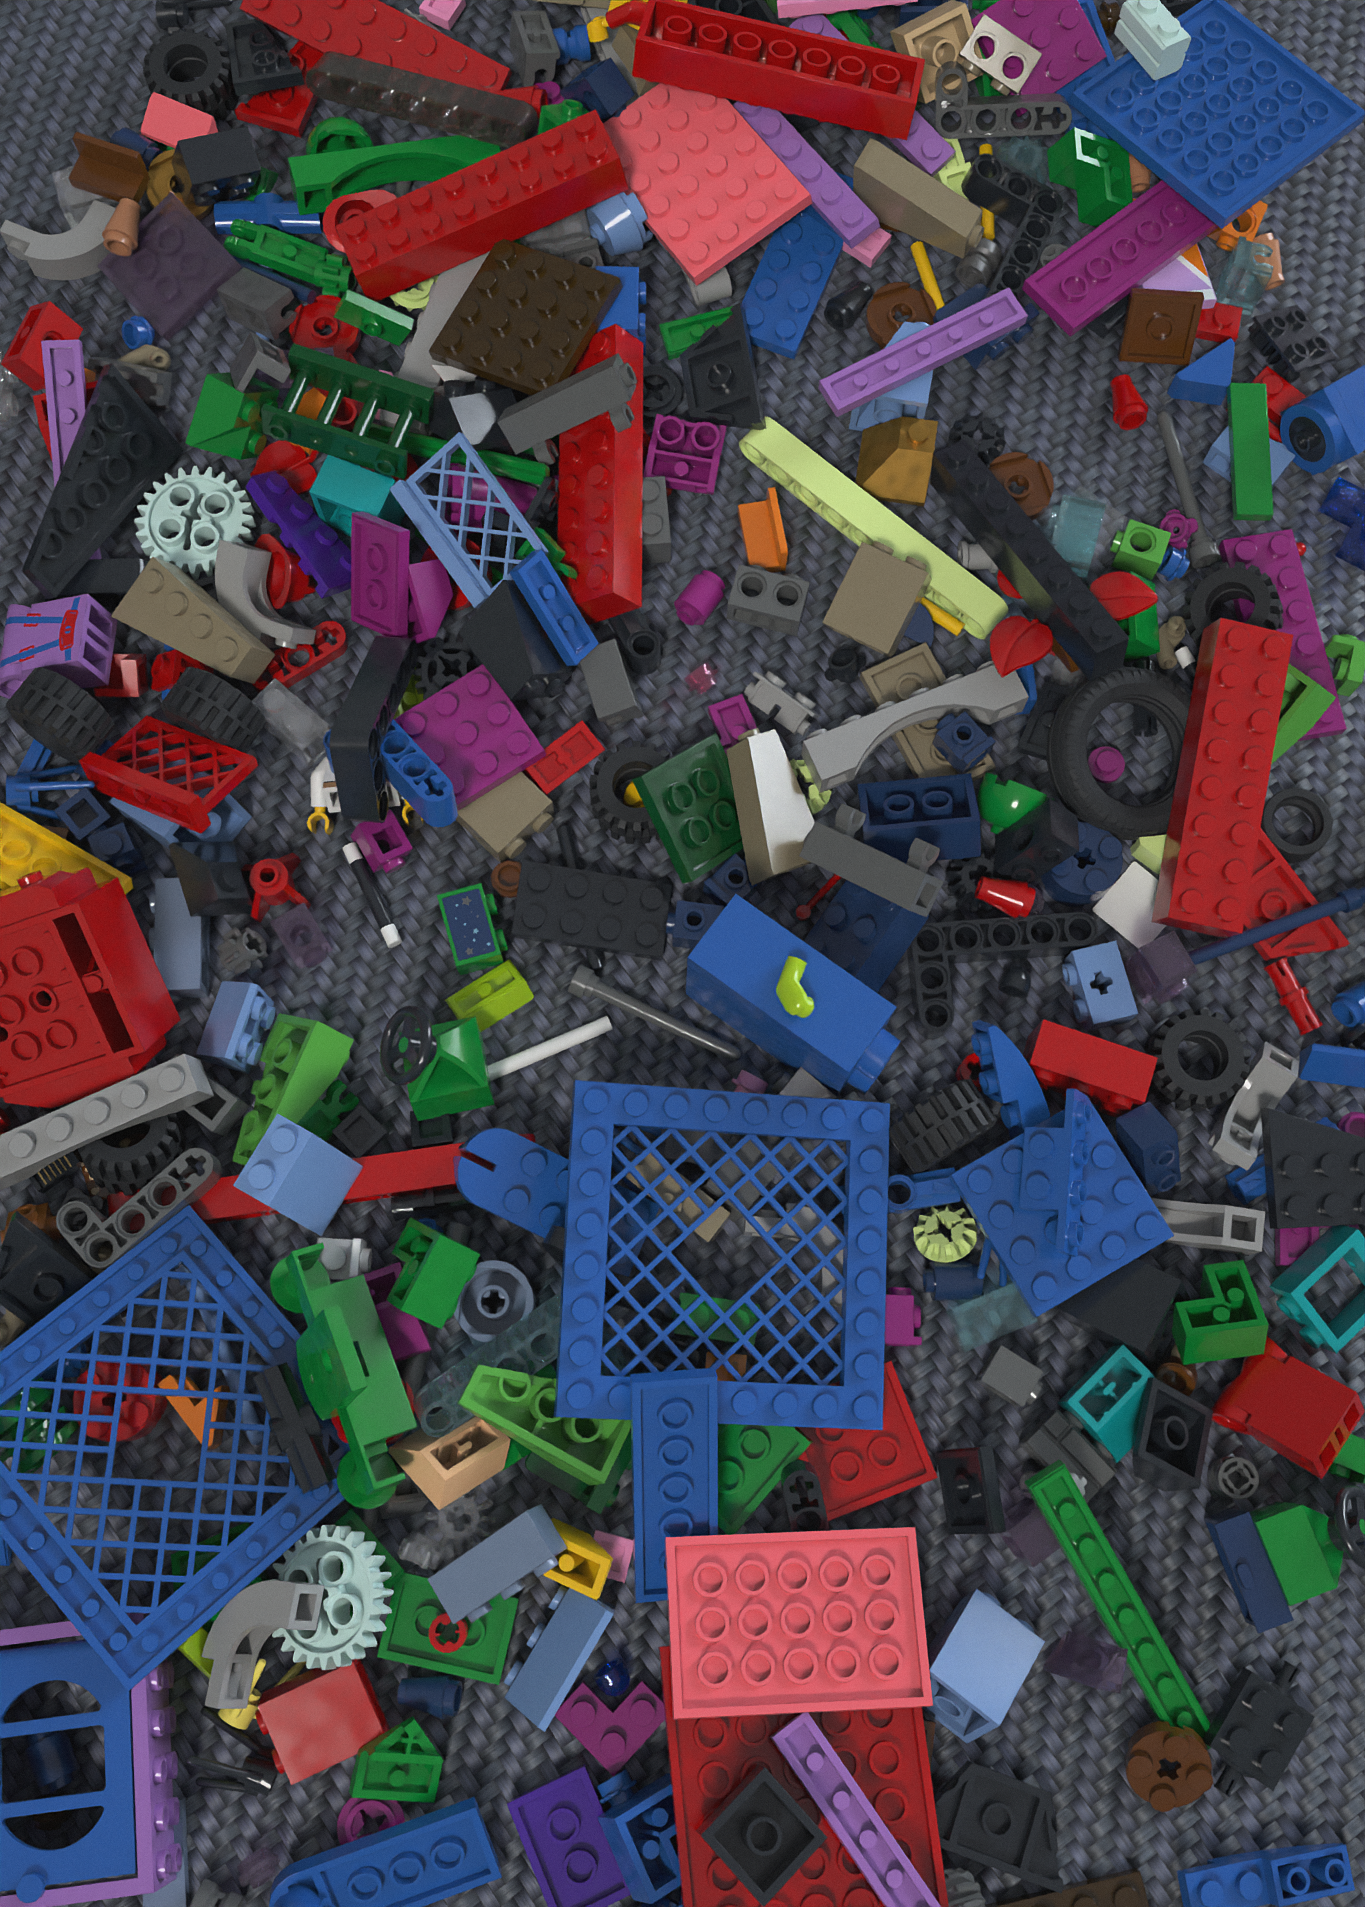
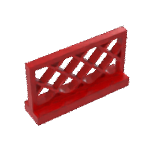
(151, 790)

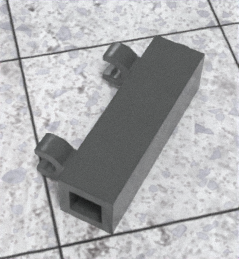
(569, 404)
(872, 869)

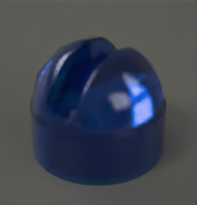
(613, 1677)

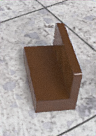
(108, 169)

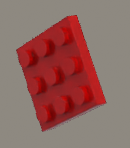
(870, 1465)

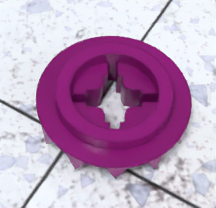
(352, 1817)

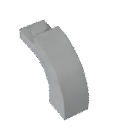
(65, 254)
(243, 593)
(1239, 1122)
(824, 1240)
(244, 1628)

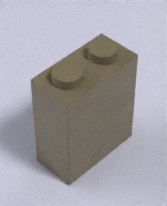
(878, 598)
(507, 816)

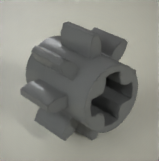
(242, 951)

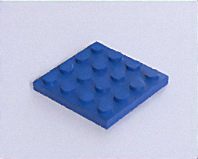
(1116, 1218)

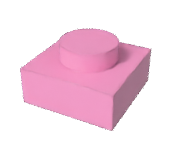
(442, 12)
(870, 248)
(620, 1550)

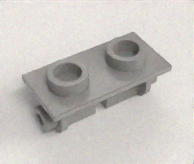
(794, 710)

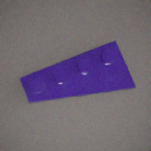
(314, 541)

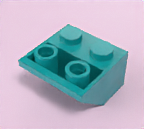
(1110, 1400)

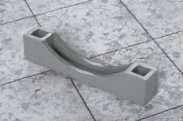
(984, 695)
(130, 1102)
(1213, 1226)

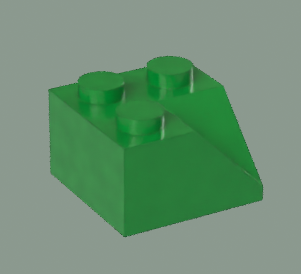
(231, 420)

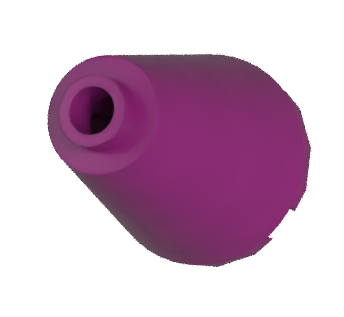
(519, 493)

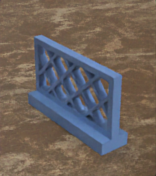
(441, 536)

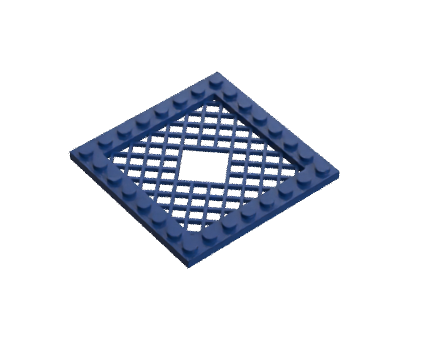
(864, 1128)
(126, 1648)

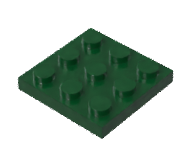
(693, 807)

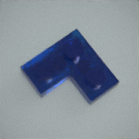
(1347, 505)

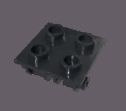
(1291, 339)

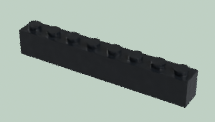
(1029, 561)

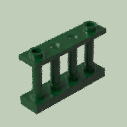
(358, 383)

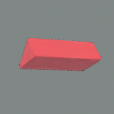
(174, 121)

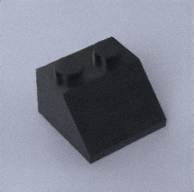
(471, 410)

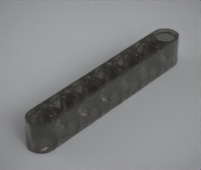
(421, 99)

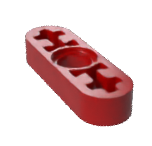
(327, 654)

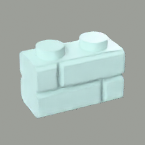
(1152, 36)

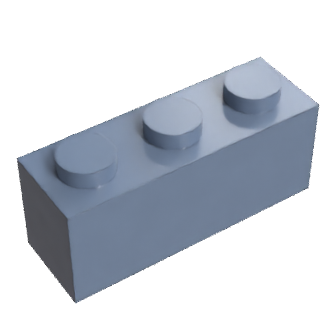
(179, 942)
(498, 1565)

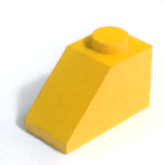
(582, 1564)

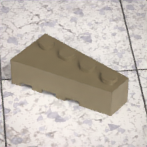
(185, 617)

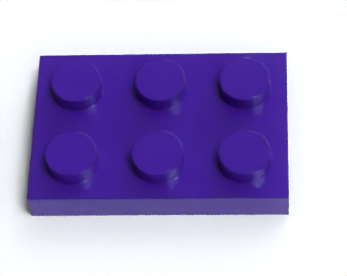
(567, 1842)

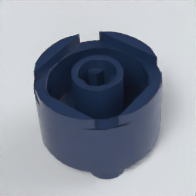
(1101, 862)

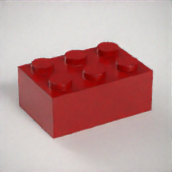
(1104, 1071)

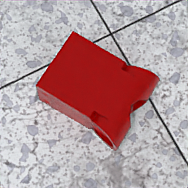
(1290, 1408)

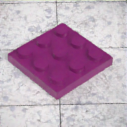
(1056, 31)
(473, 735)

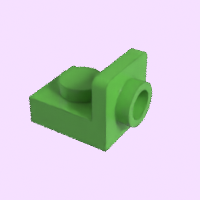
(1350, 664)

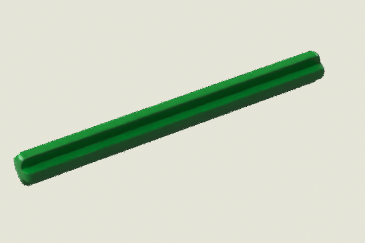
(496, 462)

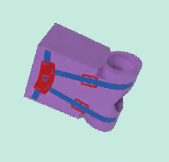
(60, 635)

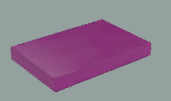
(379, 575)

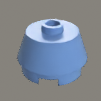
(619, 224)

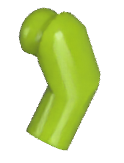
(790, 990)

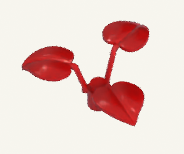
(291, 460)
(1021, 643)

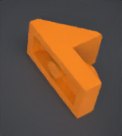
(194, 1411)

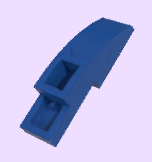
(1008, 1079)
(1268, 1877)

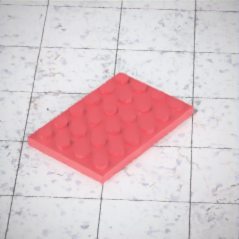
(702, 177)
(796, 1623)

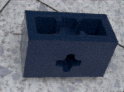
(1150, 1147)

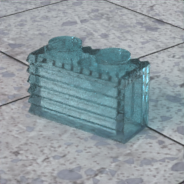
(1076, 531)

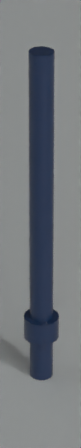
(1345, 901)

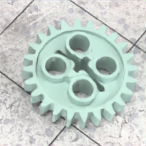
(164, 517)
(338, 1635)

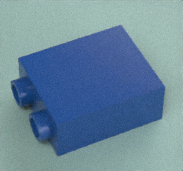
(736, 979)

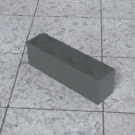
(797, 1084)

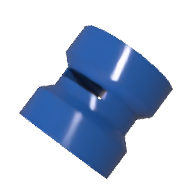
(572, 44)

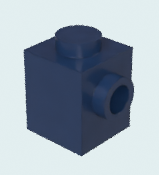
(83, 815)
(690, 922)

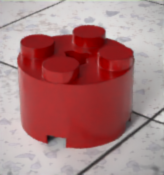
(137, 1414)

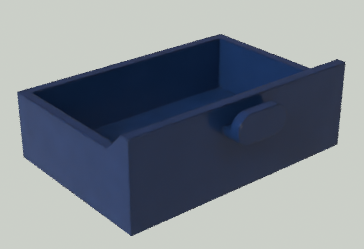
(1248, 1569)

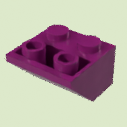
(404, 1332)

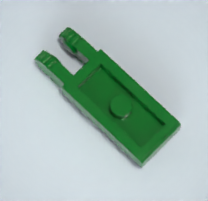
(274, 249)

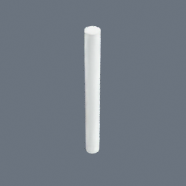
(549, 1048)

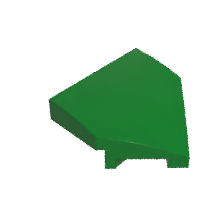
(397, 1766)

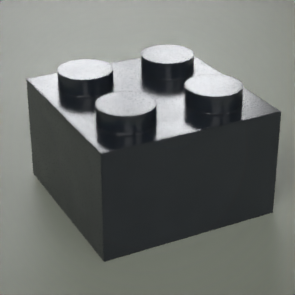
(216, 166)
(761, 1834)

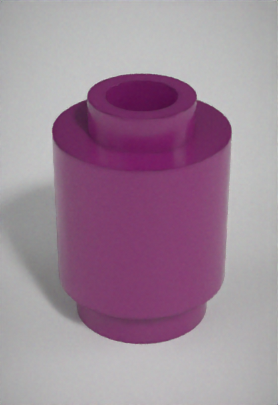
(699, 598)

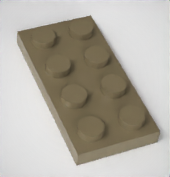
(895, 682)

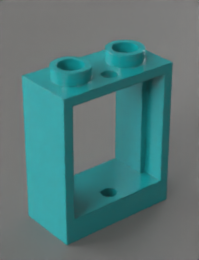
(1306, 1271)

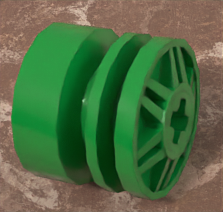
(35, 1430)

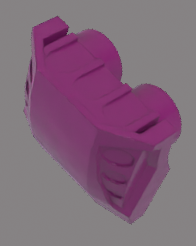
(680, 458)

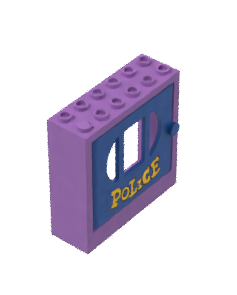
(139, 1771)

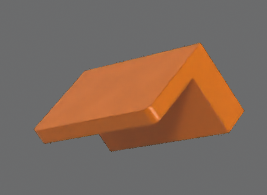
(764, 533)

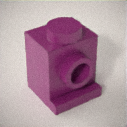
(389, 835)
(901, 1318)

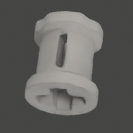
(974, 557)

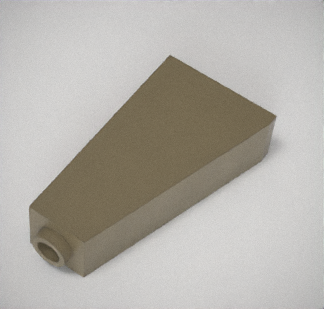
(915, 201)
(768, 805)

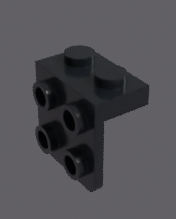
(540, 514)

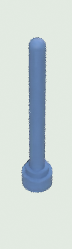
(226, 1355)

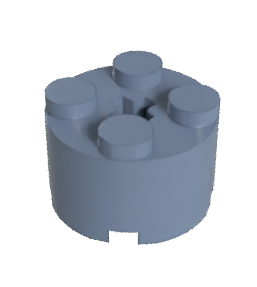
(511, 1287)

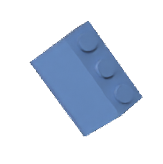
(557, 1655)

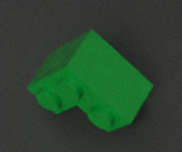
(1095, 170)
(432, 1273)
(1224, 1321)

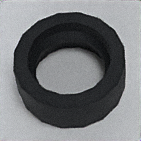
(1316, 810)

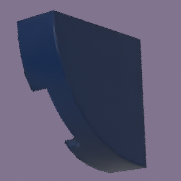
(921, 627)

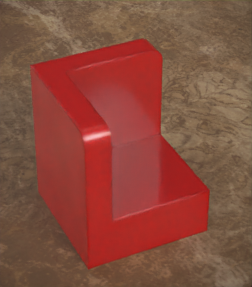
(127, 676)

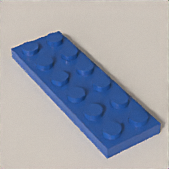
(791, 282)
(671, 1468)

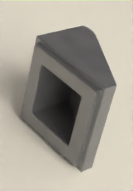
(406, 1500)

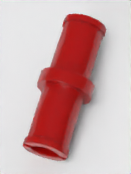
(1293, 996)

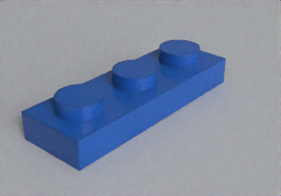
(554, 607)

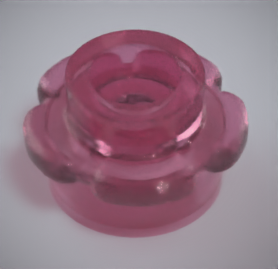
(701, 678)

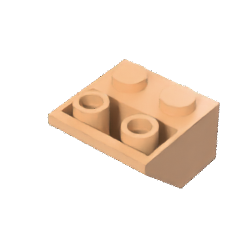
(452, 1463)

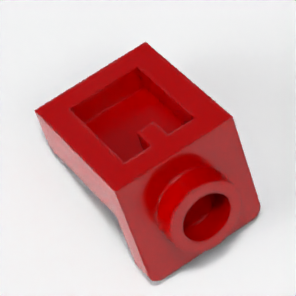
(170, 666)

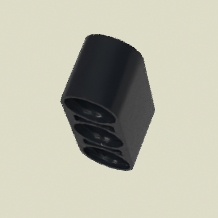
(104, 580)

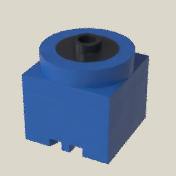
(1327, 424)

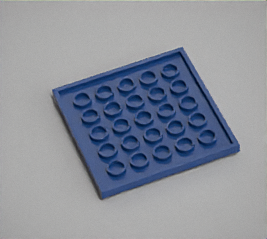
(1225, 122)

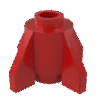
(273, 884)

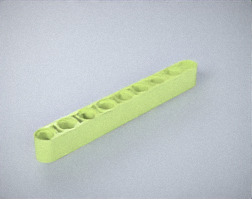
(867, 520)

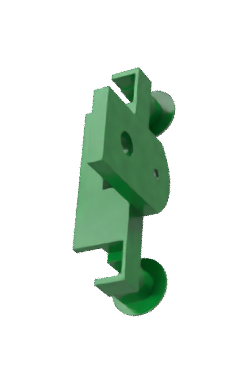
(347, 1371)

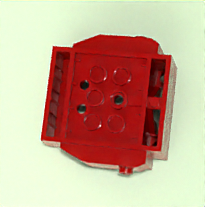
(103, 983)

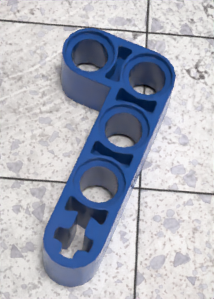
(414, 777)

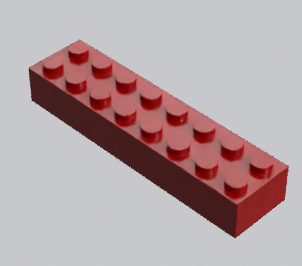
(778, 67)
(482, 205)
(603, 495)
(1222, 778)

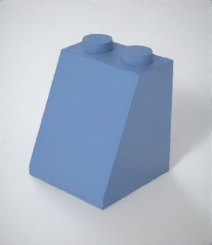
(905, 400)
(226, 817)
(298, 1175)
(979, 1665)

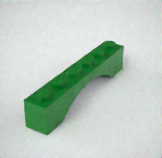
(330, 175)

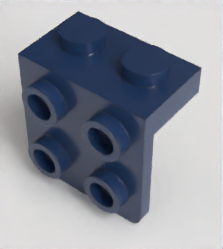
(996, 347)

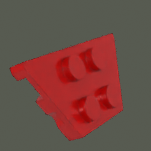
(1277, 893)

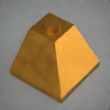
(897, 460)

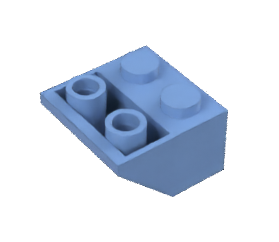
(236, 1026)

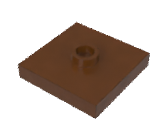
(1160, 326)

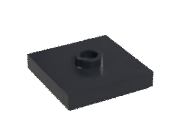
(970, 1490)

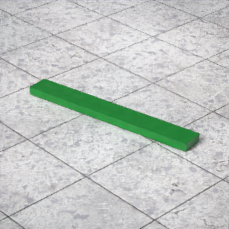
(1115, 1598)

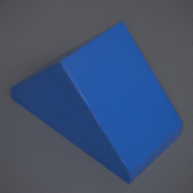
(1206, 378)

